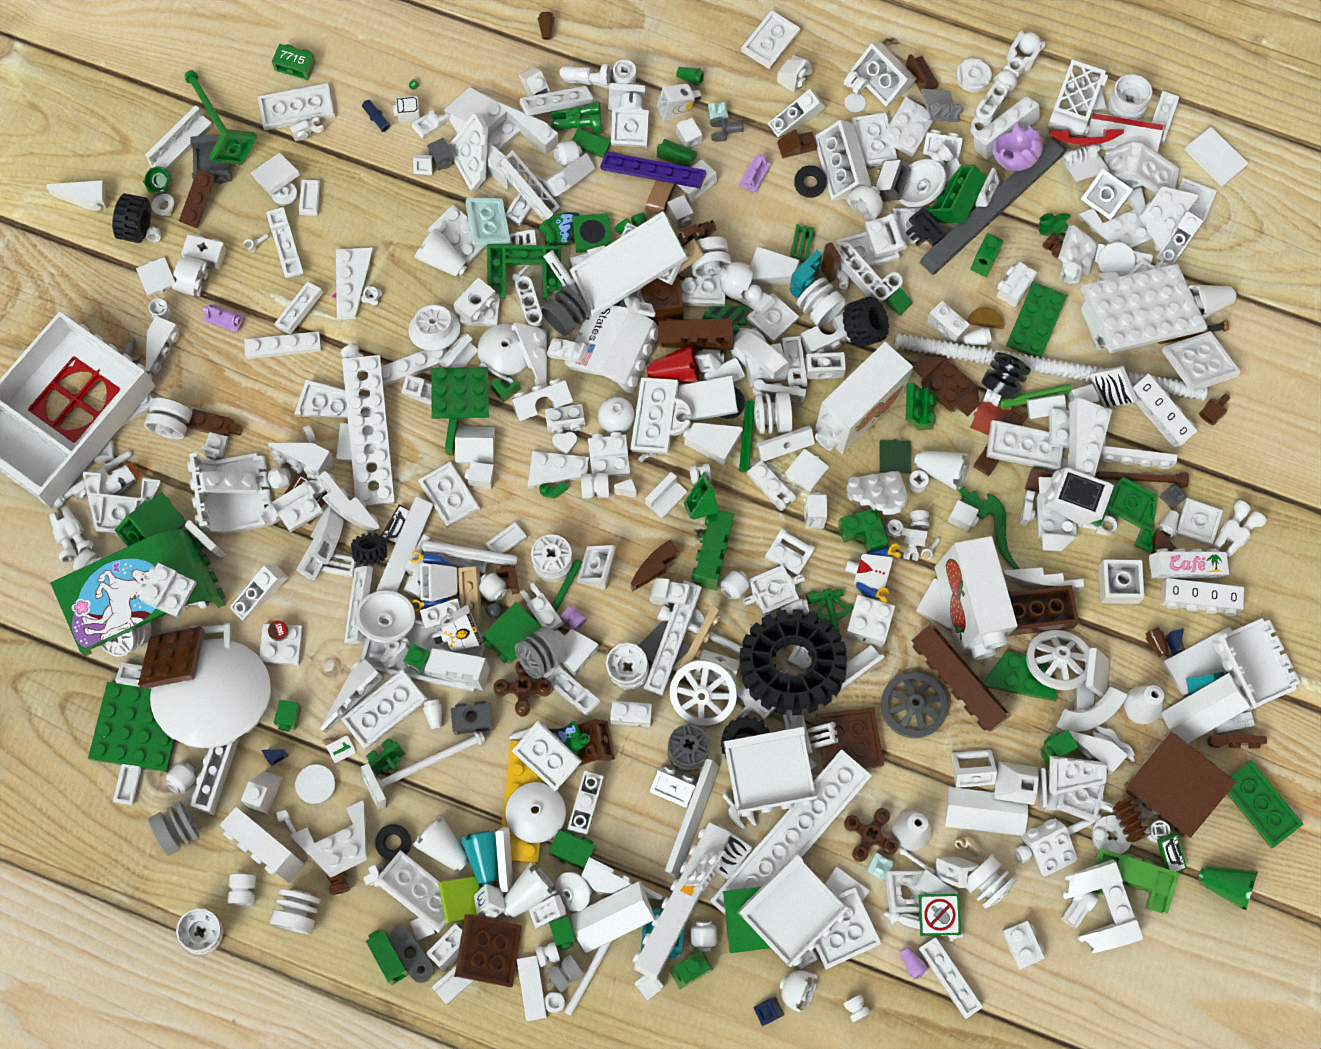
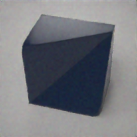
(1175, 642)

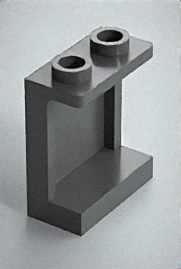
(202, 148)

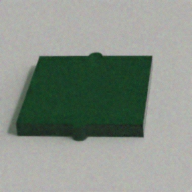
(894, 456)

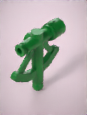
(829, 596)

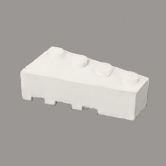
(1087, 434)

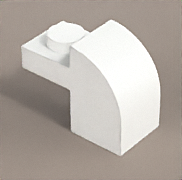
(667, 592)

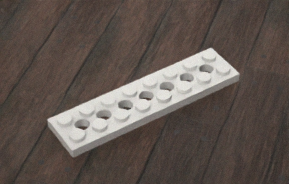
(377, 421)

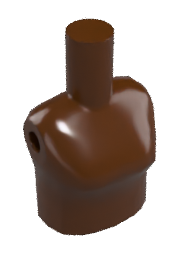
(1214, 410)

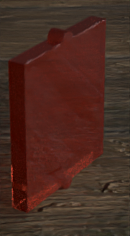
(984, 415)

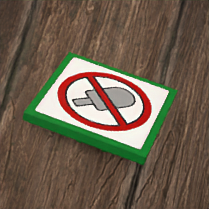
(939, 914)

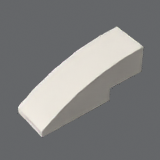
(762, 354)

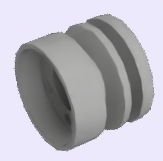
(540, 652)
(171, 829)

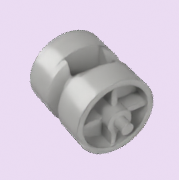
(564, 973)

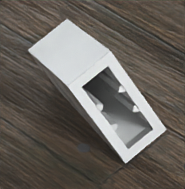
(772, 268)
(713, 440)
(261, 792)

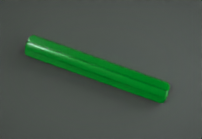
(747, 436)

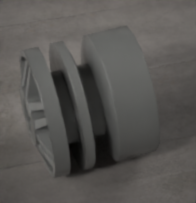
(565, 311)
(682, 757)

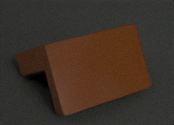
(922, 72)

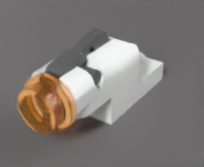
(112, 484)

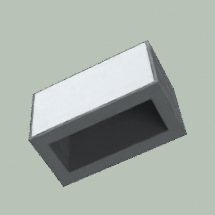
(892, 179)

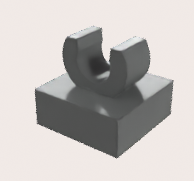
(1173, 496)

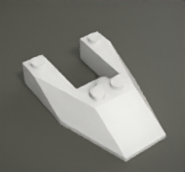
(503, 124)

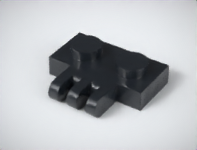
(925, 228)

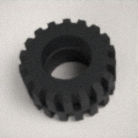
(131, 218)
(865, 321)
(742, 725)

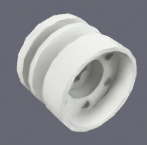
(1130, 97)
(821, 302)
(773, 413)
(552, 568)
(129, 641)
(627, 655)
(989, 882)
(295, 911)
(188, 929)

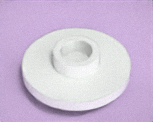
(285, 195)

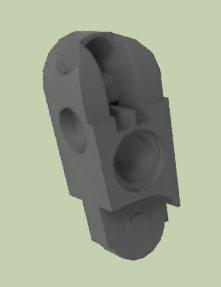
(402, 941)

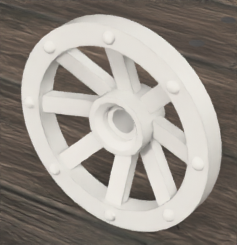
(1059, 657)
(703, 688)

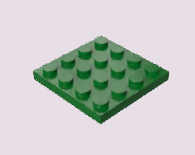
(129, 731)

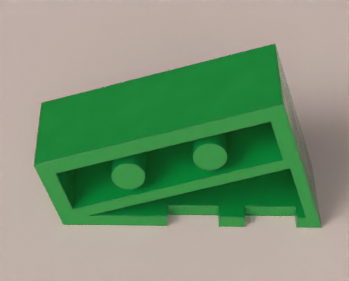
(959, 196)

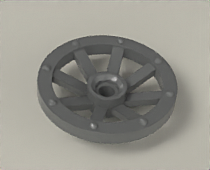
(912, 709)

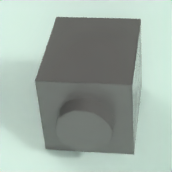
(441, 154)

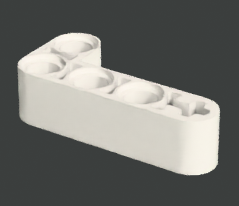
(865, 270)

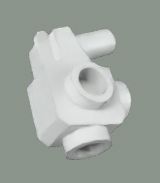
(394, 652)

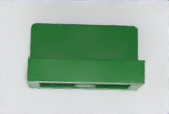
(676, 153)

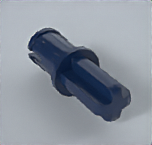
(376, 115)

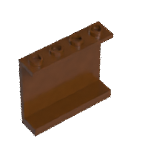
(1180, 785)

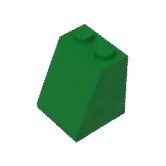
(150, 519)

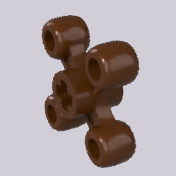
(522, 694)
(874, 827)

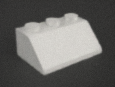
(885, 73)

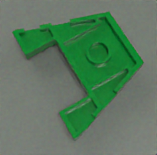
(1135, 506)

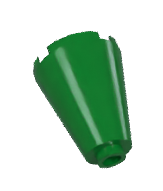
(1229, 883)

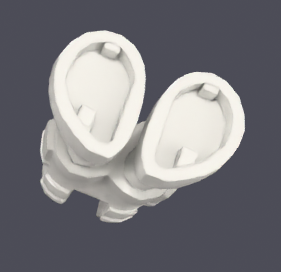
(585, 75)
(64, 531)
(1234, 533)

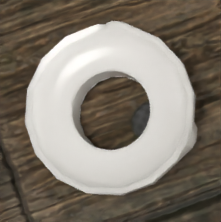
(160, 199)

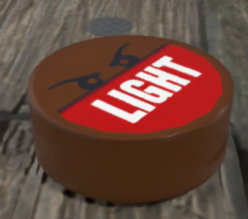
(278, 630)

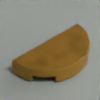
(986, 317)

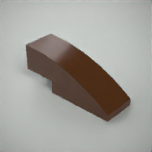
(654, 565)

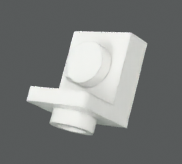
(215, 446)

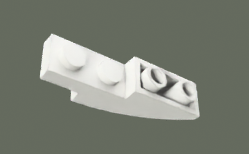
(352, 510)
(323, 544)

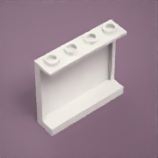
(770, 771)
(793, 911)

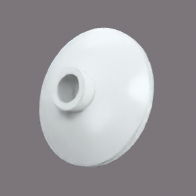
(573, 891)

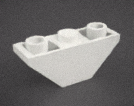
(586, 802)

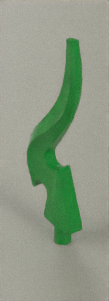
(994, 507)

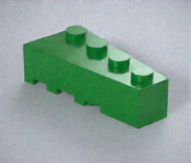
(713, 550)

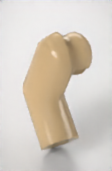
(968, 842)

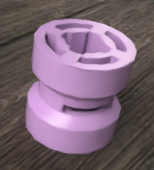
(573, 618)

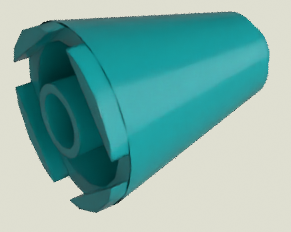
(482, 855)

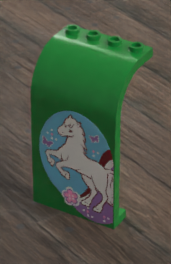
(104, 596)

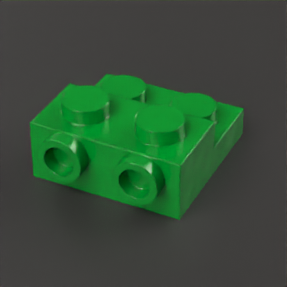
(920, 407)

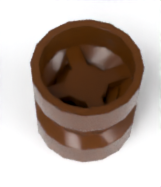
(1053, 244)
(338, 883)

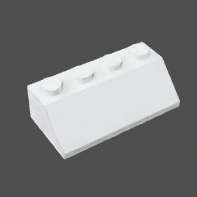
(841, 159)

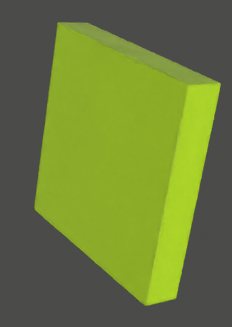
(458, 898)

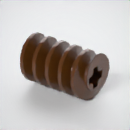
(1130, 820)

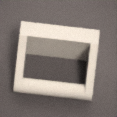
(976, 775)

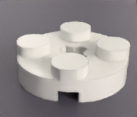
(1100, 835)

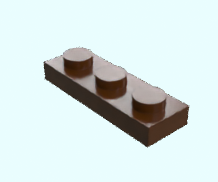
(197, 199)

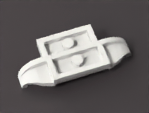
(295, 506)

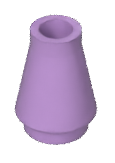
(913, 963)

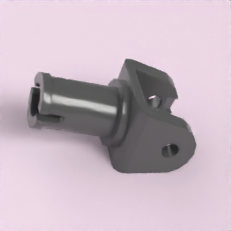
(731, 127)

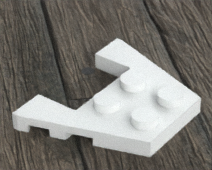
(1124, 228)
(111, 510)
(341, 849)

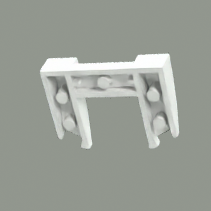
(1125, 926)

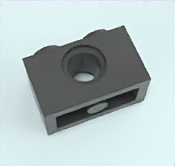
(482, 723)

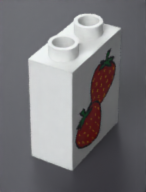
(862, 399)
(976, 597)

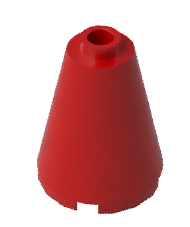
(675, 366)

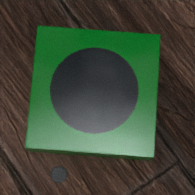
(591, 231)

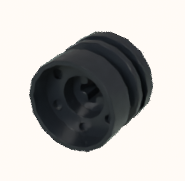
(1006, 374)

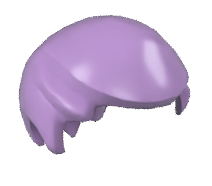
(1018, 149)

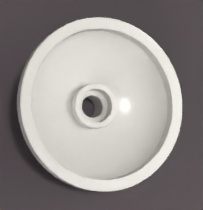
(924, 183)
(504, 360)
(388, 608)
(538, 826)

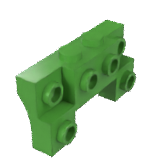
(1145, 877)

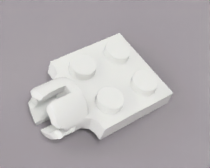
(630, 123)
(1076, 255)

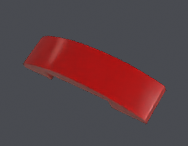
(1108, 134)

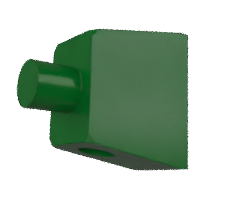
(988, 251)
(691, 969)

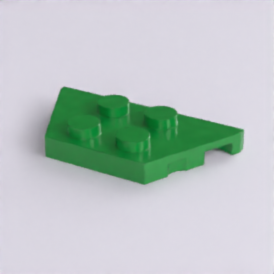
(1014, 676)

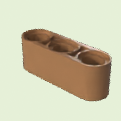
(659, 197)

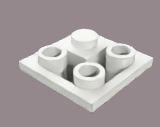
(1016, 783)

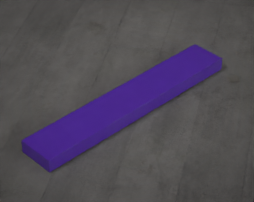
(653, 170)

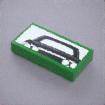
(1171, 852)

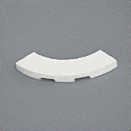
(1091, 718)

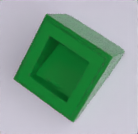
(899, 301)

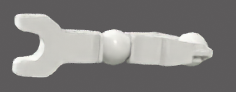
(1006, 80)

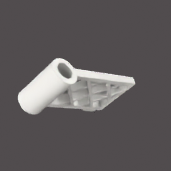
(1070, 121)

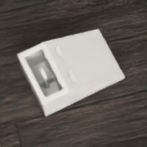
(303, 458)

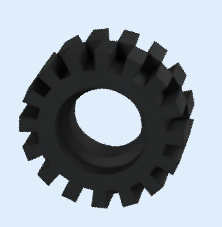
(369, 549)

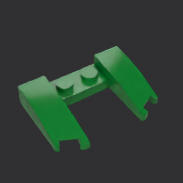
(501, 255)

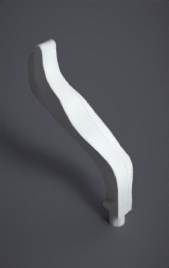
(1108, 734)

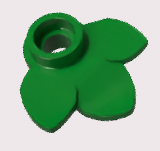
(1051, 223)

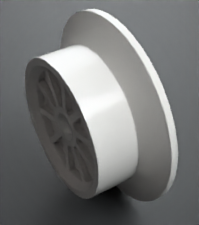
(434, 328)

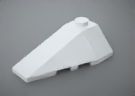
(358, 684)
(604, 882)

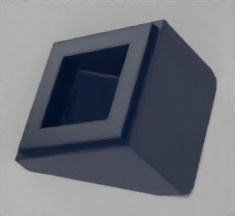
(274, 756)
(769, 1011)

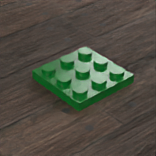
(459, 393)

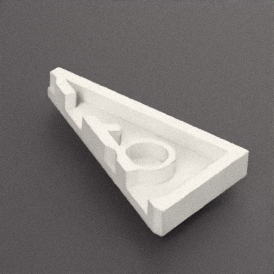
(534, 347)

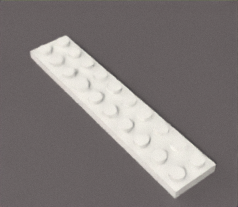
(799, 826)

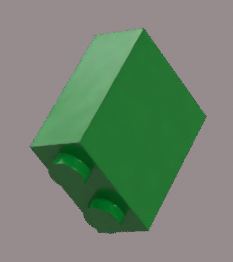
(508, 631)

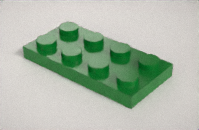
(1036, 320)
(1263, 805)

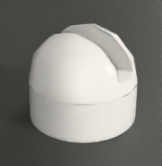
(153, 234)

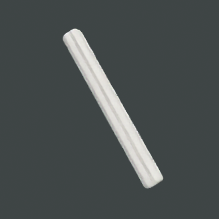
(469, 553)

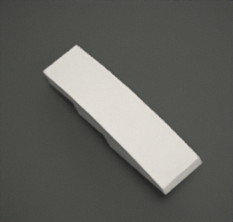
(1035, 579)

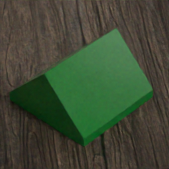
(701, 499)

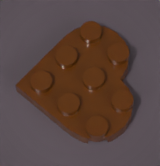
(695, 232)

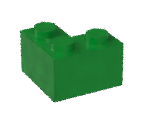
(865, 526)

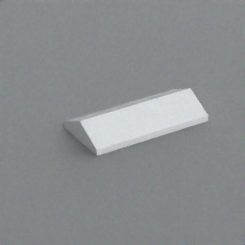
(1206, 709)
(982, 812)
(612, 917)

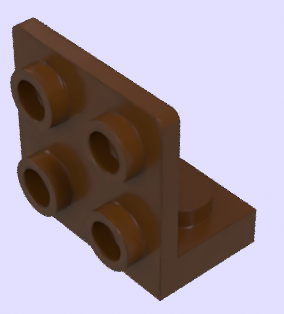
(600, 742)

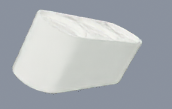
(529, 295)

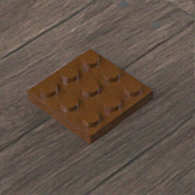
(171, 657)
(856, 737)
(488, 951)

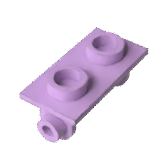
(755, 173)
(222, 317)

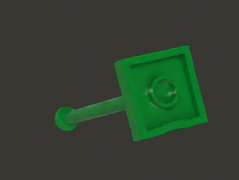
(232, 144)

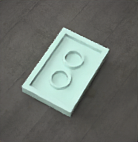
(487, 221)

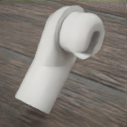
(843, 278)

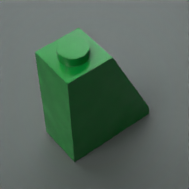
(386, 957)

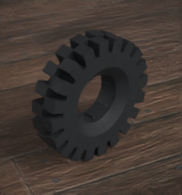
(789, 691)

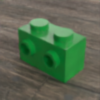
(1058, 745)

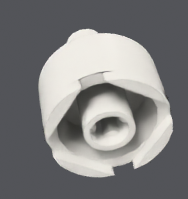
(189, 275)

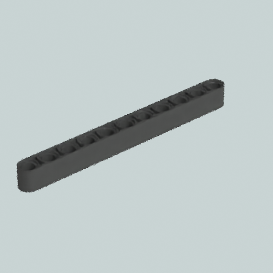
(982, 216)

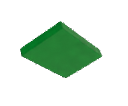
(740, 934)

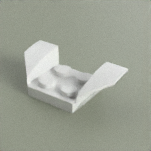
(1052, 527)

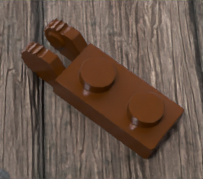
(1236, 741)

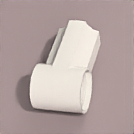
(1078, 908)

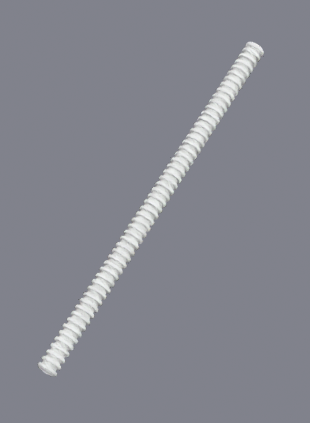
(1036, 364)

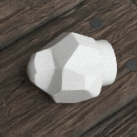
(279, 477)

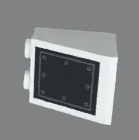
(1078, 496)

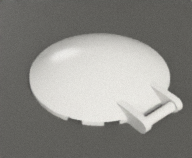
(222, 699)

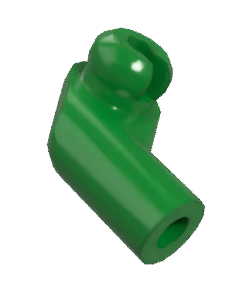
(552, 492)

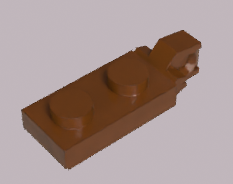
(213, 423)

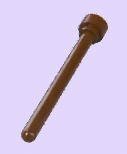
(1180, 479)

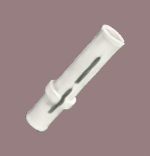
(561, 272)

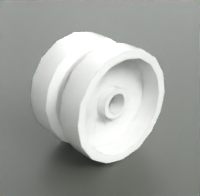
(714, 258)
(168, 418)

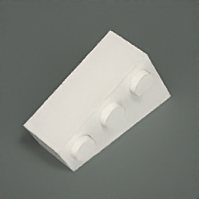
(458, 668)

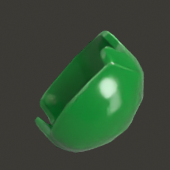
(157, 180)

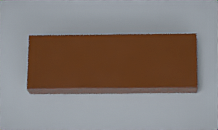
(830, 262)

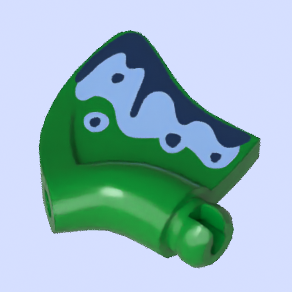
(558, 229)
(572, 737)

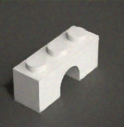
(816, 342)
(525, 403)

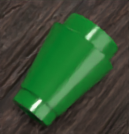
(691, 75)

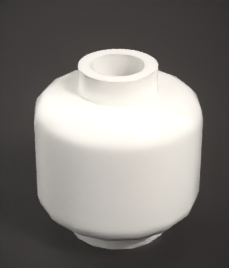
(567, 152)
(734, 584)
(492, 587)
(180, 778)
(704, 935)

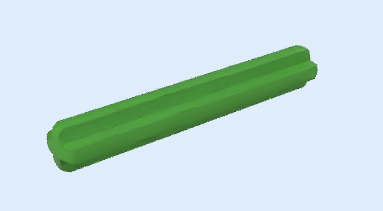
(1022, 398)

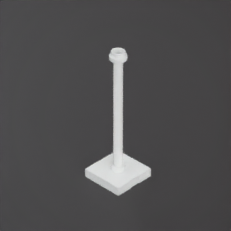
(376, 786)

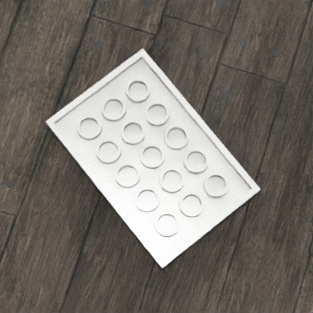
(1143, 308)

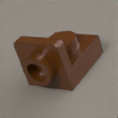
(511, 581)

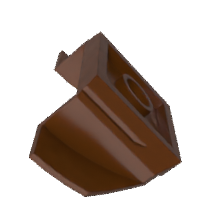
(665, 299)
(948, 383)

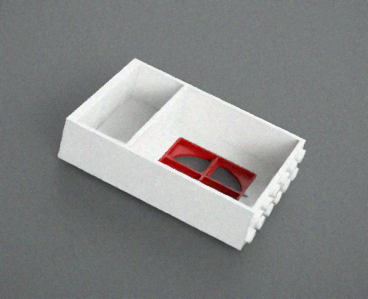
(38, 450)

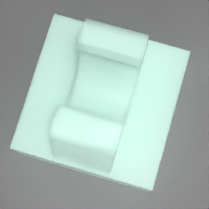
(718, 110)
(879, 866)

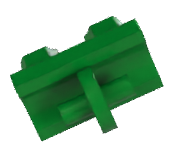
(386, 759)

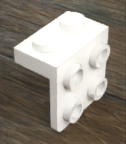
(1050, 846)

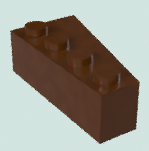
(696, 333)

